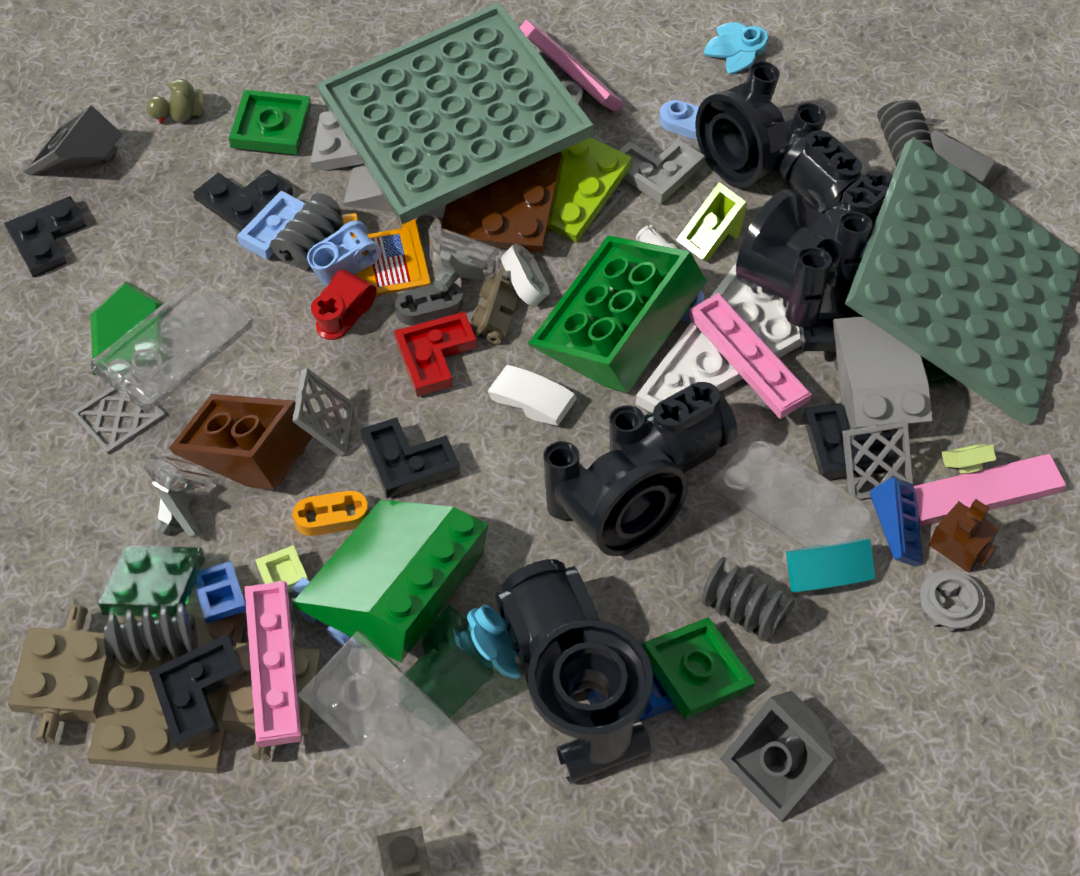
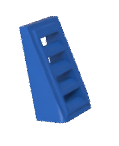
(899, 518)

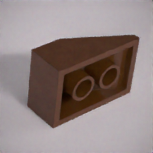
(244, 439)

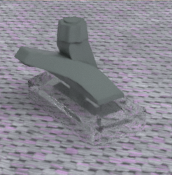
(461, 257)
(177, 486)

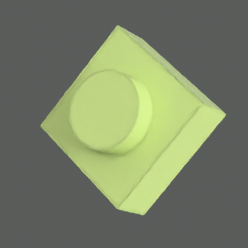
(969, 458)
(281, 566)

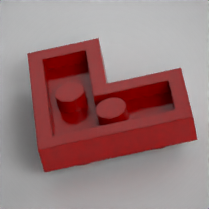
(427, 344)

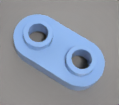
(679, 118)

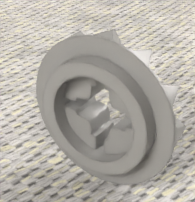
(945, 584)

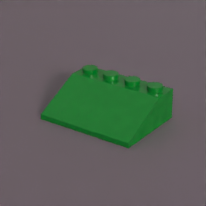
(620, 310)
(395, 573)

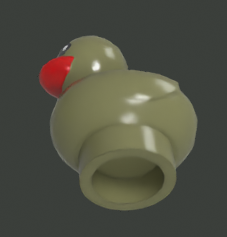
(183, 103)

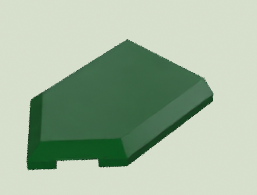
(118, 315)

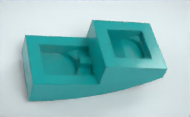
(830, 565)

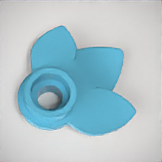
(738, 45)
(493, 640)

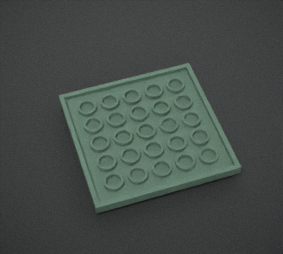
(453, 111)
(966, 281)

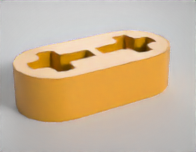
(330, 513)

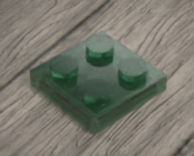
(151, 579)

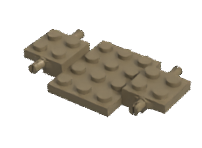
(68, 679)

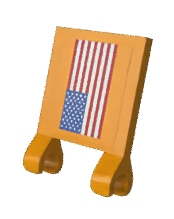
(401, 260)

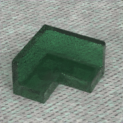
(451, 664)

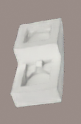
(535, 394)

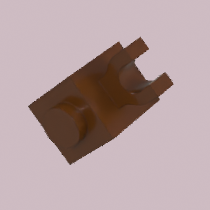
(966, 535)

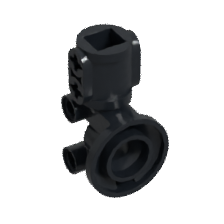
(750, 140)
(801, 250)
(642, 480)
(573, 653)

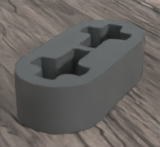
(428, 304)

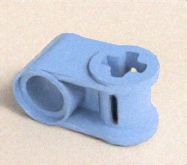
(343, 252)

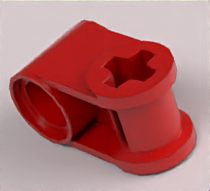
(342, 304)

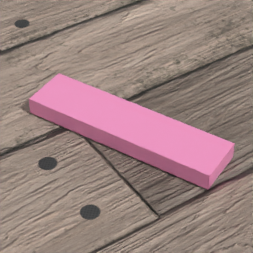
(571, 66)
(749, 355)
(991, 486)
(272, 664)

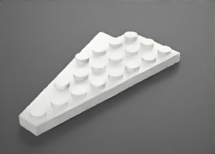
(698, 360)

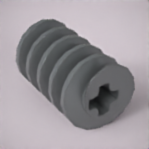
(901, 123)
(309, 226)
(745, 601)
(149, 634)

